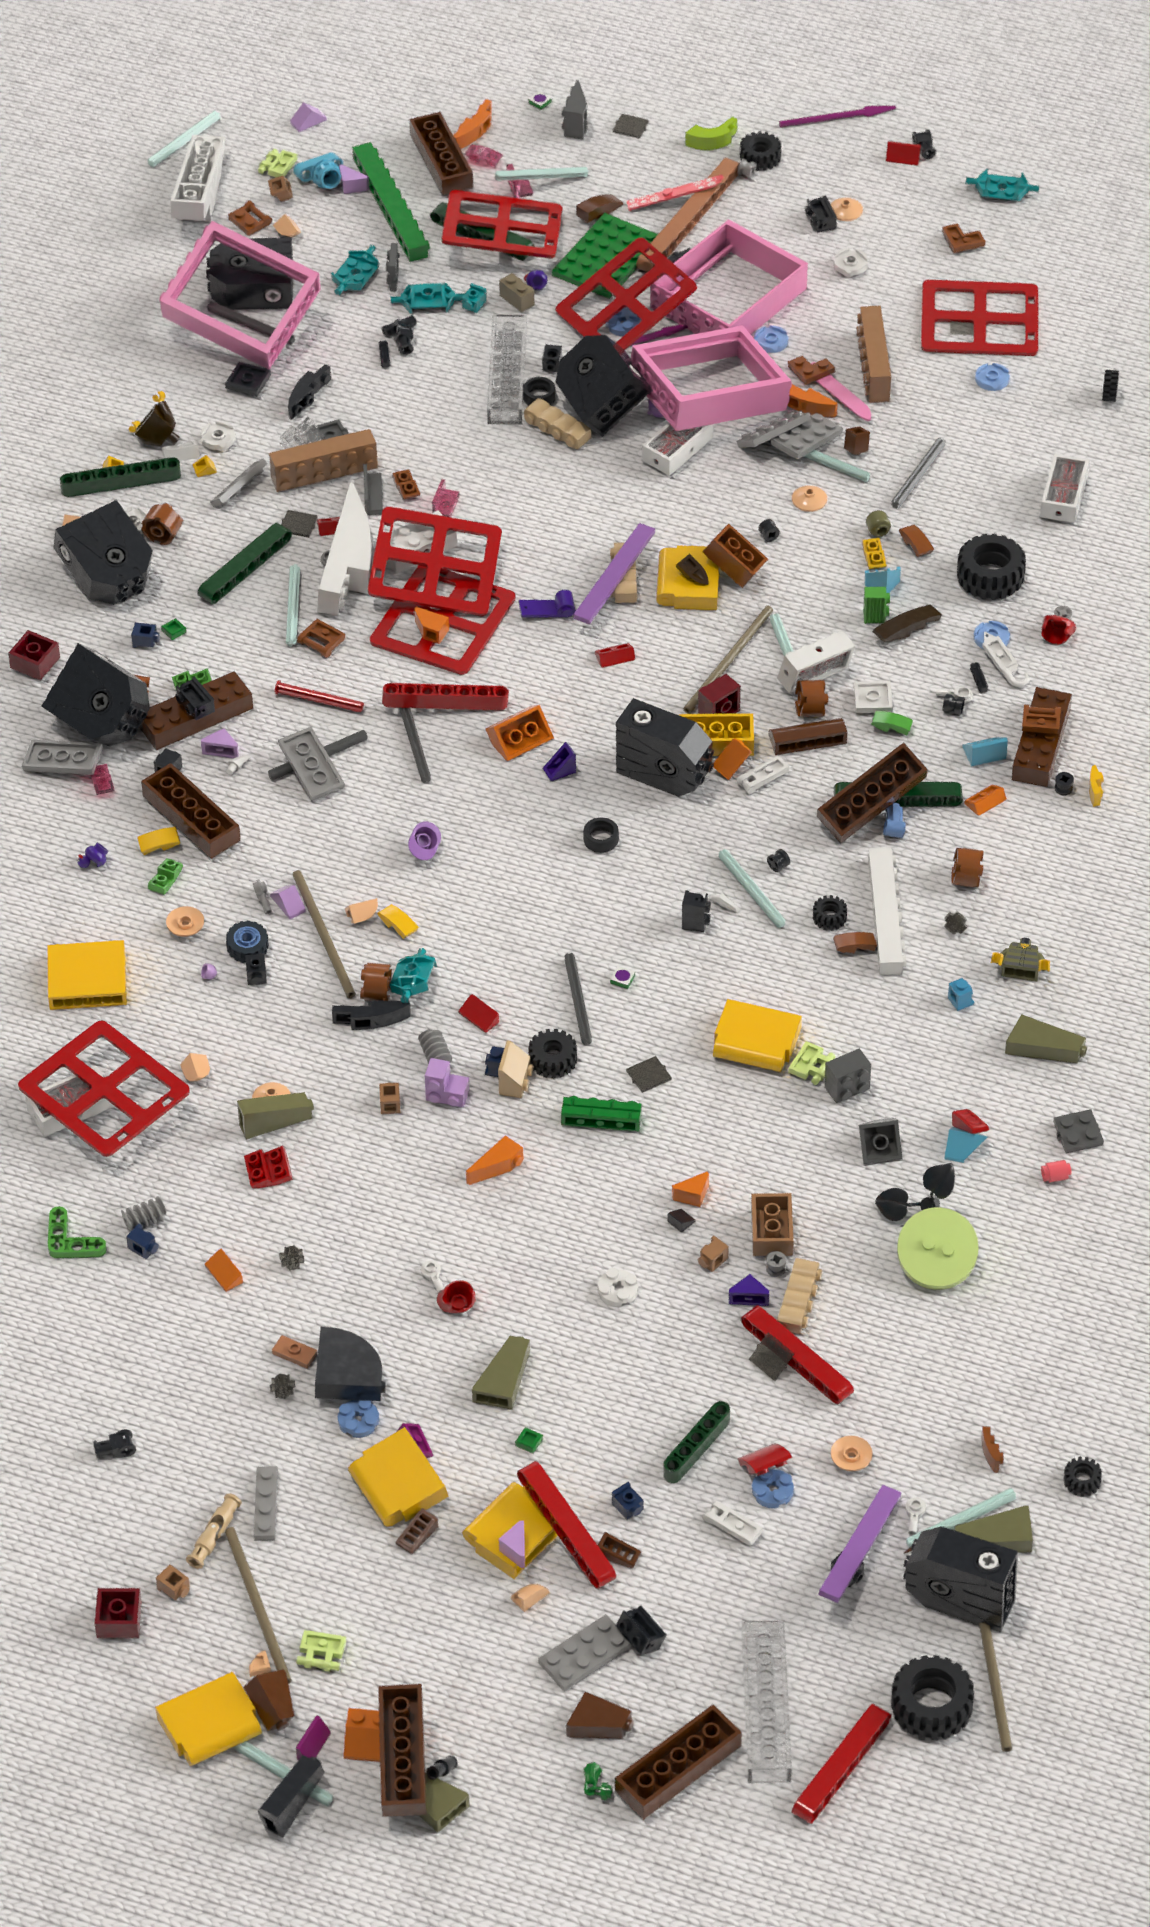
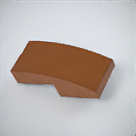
(405, 484)
(917, 539)
(851, 941)
(991, 1450)

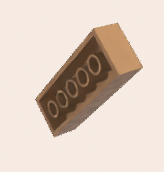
(873, 354)
(323, 460)

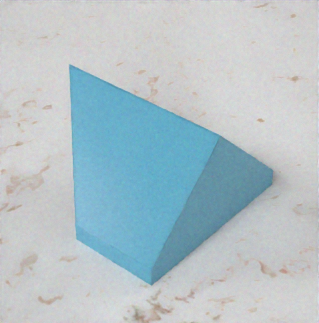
(886, 579)
(961, 1144)

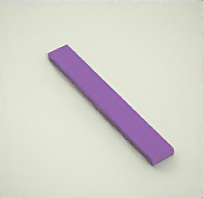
(614, 573)
(860, 1543)

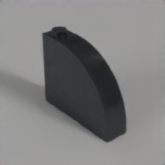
(347, 1367)

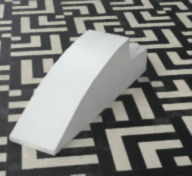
(198, 179)
(348, 558)

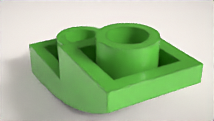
(202, 676)
(887, 720)
(166, 875)

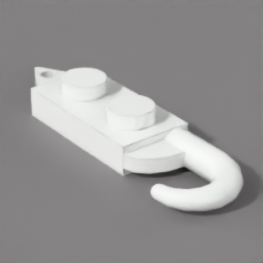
(1002, 659)

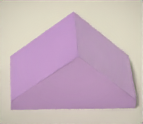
(307, 117)
(352, 180)
(220, 745)
(288, 901)
(512, 1544)

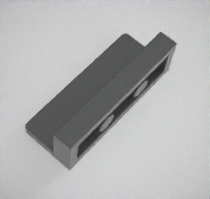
(373, 492)

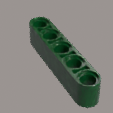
(696, 1442)

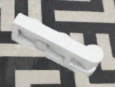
(763, 774)
(733, 1523)

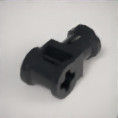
(925, 140)
(403, 335)
(116, 1445)

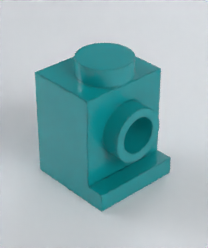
(474, 298)

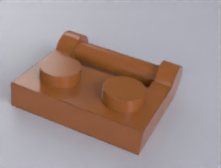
(248, 223)
(324, 633)
(1041, 719)

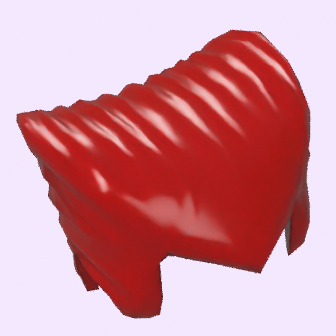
(1057, 629)
(456, 1297)

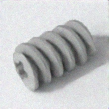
(434, 1045)
(144, 1214)

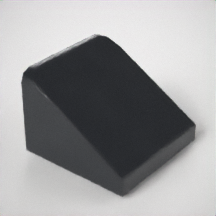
(680, 1219)

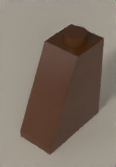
(271, 1699)
(598, 1719)

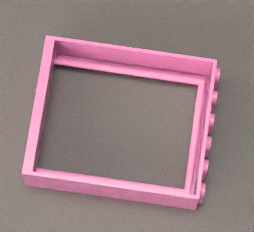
(750, 247)
(221, 333)
(718, 405)

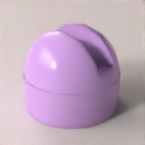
(208, 971)

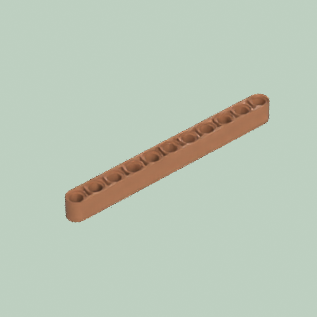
(690, 214)

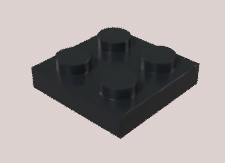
(247, 379)

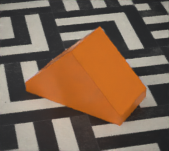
(691, 1190)

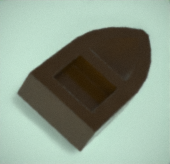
(692, 569)

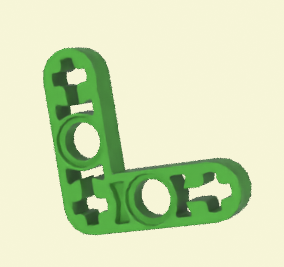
(66, 1244)

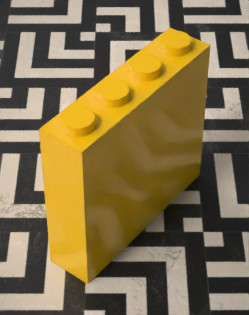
(87, 975)

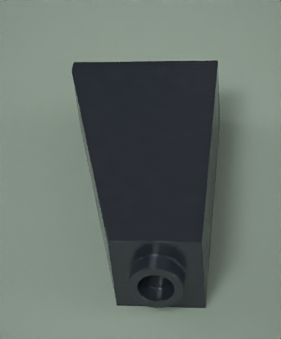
(291, 1795)

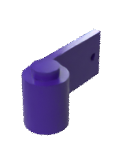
(561, 606)

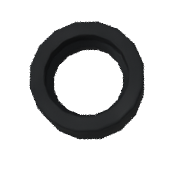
(539, 383)
(601, 845)

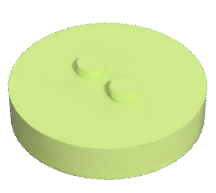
(937, 1248)

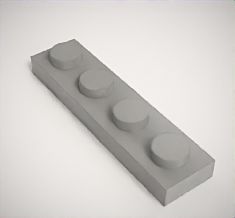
(243, 479)
(265, 1503)

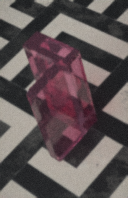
(519, 188)
(445, 500)

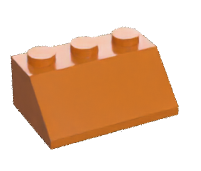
(520, 732)
(362, 1735)

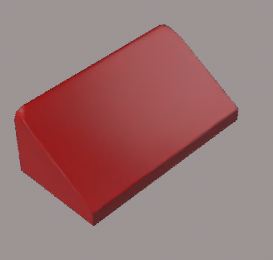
(903, 153)
(327, 526)
(615, 655)
(479, 1013)

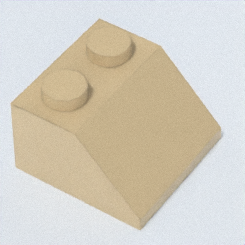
(514, 1071)

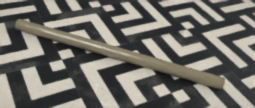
(731, 655)
(323, 933)
(256, 1601)
(995, 1686)

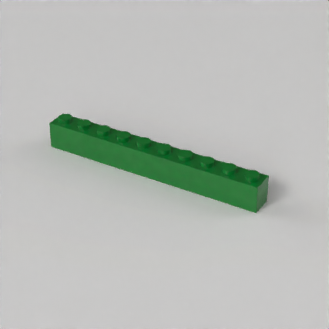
(390, 202)

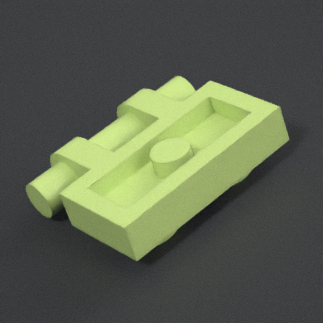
(281, 163)
(806, 1060)
(324, 1645)

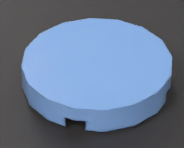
(772, 339)
(992, 377)
(994, 628)

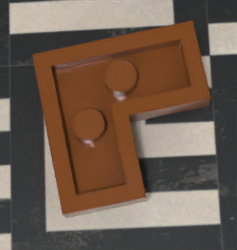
(961, 242)
(810, 372)

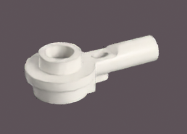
(959, 691)
(431, 1271)
(915, 1508)

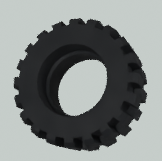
(991, 582)
(926, 1720)

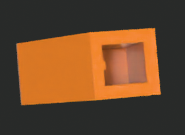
(431, 625)

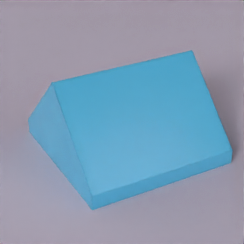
(986, 750)

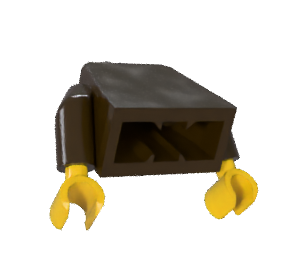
(157, 424)

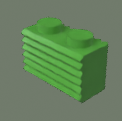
(875, 605)

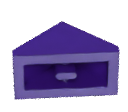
(561, 764)
(749, 1292)

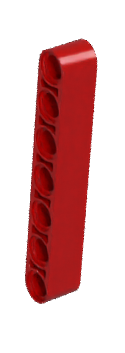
(445, 696)
(805, 1360)
(566, 1524)
(841, 1763)

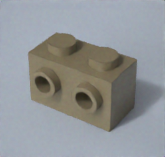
(516, 292)

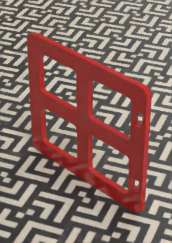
(502, 224)
(627, 297)
(979, 317)
(435, 561)
(421, 651)
(103, 1088)

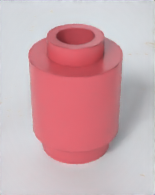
(1055, 1171)

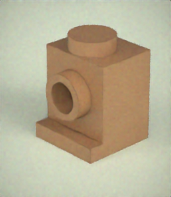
(280, 188)
(389, 1098)
(713, 1254)
(173, 1583)

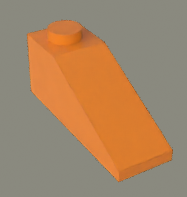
(496, 1161)

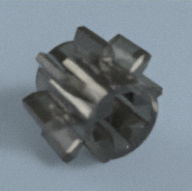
(955, 922)
(291, 1257)
(282, 1386)

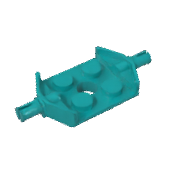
(990, 185)
(361, 264)
(415, 296)
(412, 975)

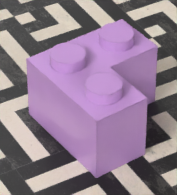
(443, 1086)

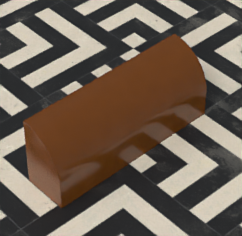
(808, 736)

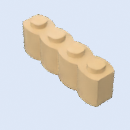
(559, 425)
(627, 589)
(798, 1295)

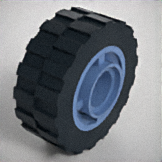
(246, 939)

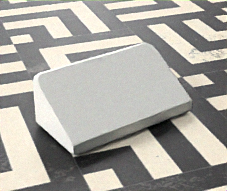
(181, 451)

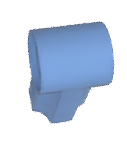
(894, 822)

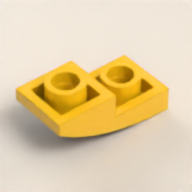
(873, 553)
(1095, 789)
(162, 838)
(399, 920)

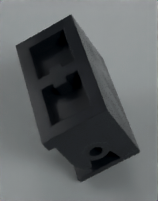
(821, 214)
(195, 699)
(695, 911)
(641, 1630)

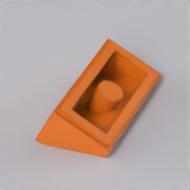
(731, 758)
(986, 799)
(224, 1270)

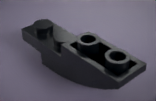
(306, 387)
(378, 1015)

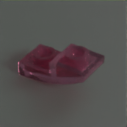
(479, 152)
(102, 780)

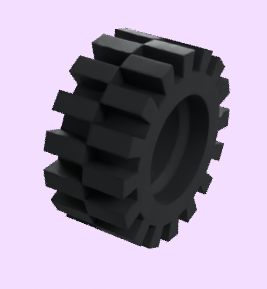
(1110, 385)
(829, 904)
(1082, 1486)

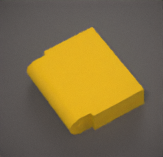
(685, 593)
(756, 1035)
(397, 1478)
(500, 1516)
(209, 1719)

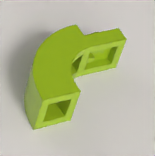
(711, 138)

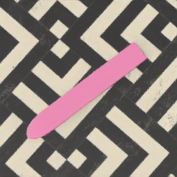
(845, 397)

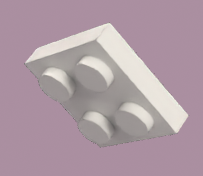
(872, 696)

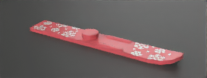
(671, 193)

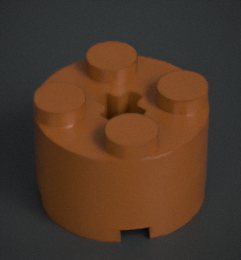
(161, 524)
(811, 698)
(967, 867)
(376, 981)

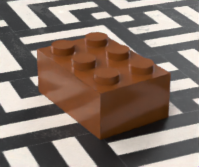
(735, 555)

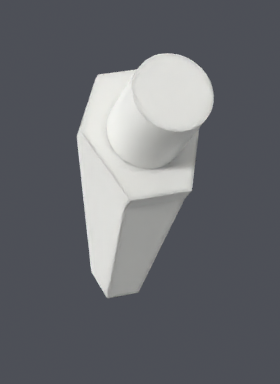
(236, 763)
(725, 902)

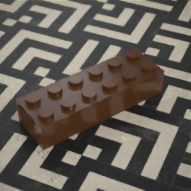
(441, 153)
(170, 723)
(1038, 750)
(872, 793)
(191, 810)
(402, 1750)
(678, 1761)

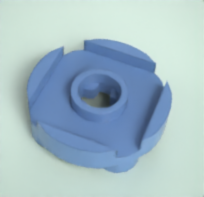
(620, 329)
(352, 1426)
(778, 1496)

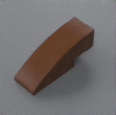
(597, 206)

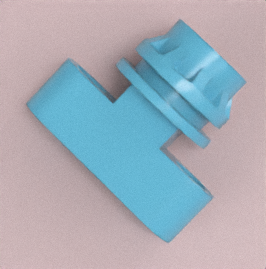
(321, 170)

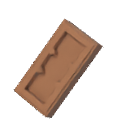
(294, 1351)

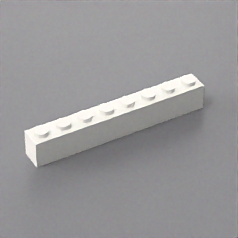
(885, 911)

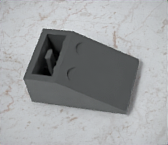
(575, 113)

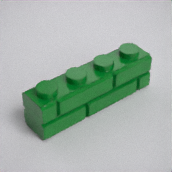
(601, 1113)

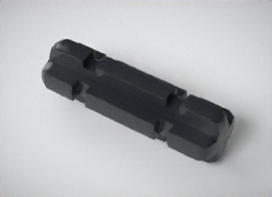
(384, 354)
(979, 677)

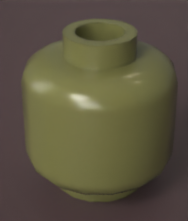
(878, 523)

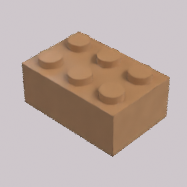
(772, 1223)

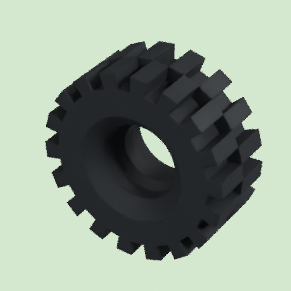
(761, 149)
(552, 1064)

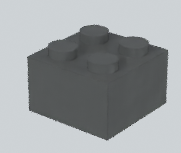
(847, 1075)

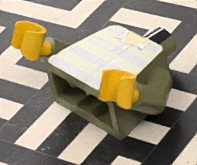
(1021, 961)

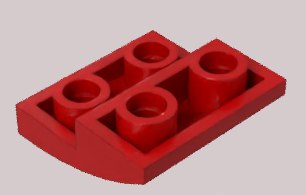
(268, 1168)
(766, 1457)

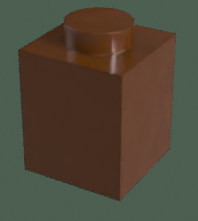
(856, 440)

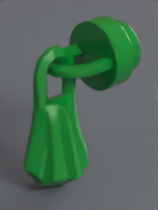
(592, 1773)

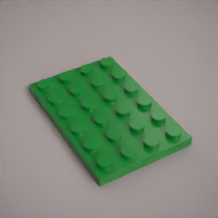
(597, 248)

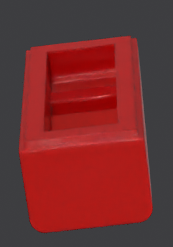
(968, 1121)

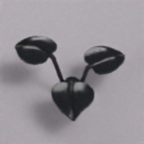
(937, 1179)

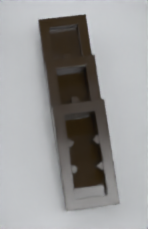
(905, 623)

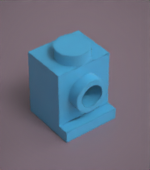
(960, 994)

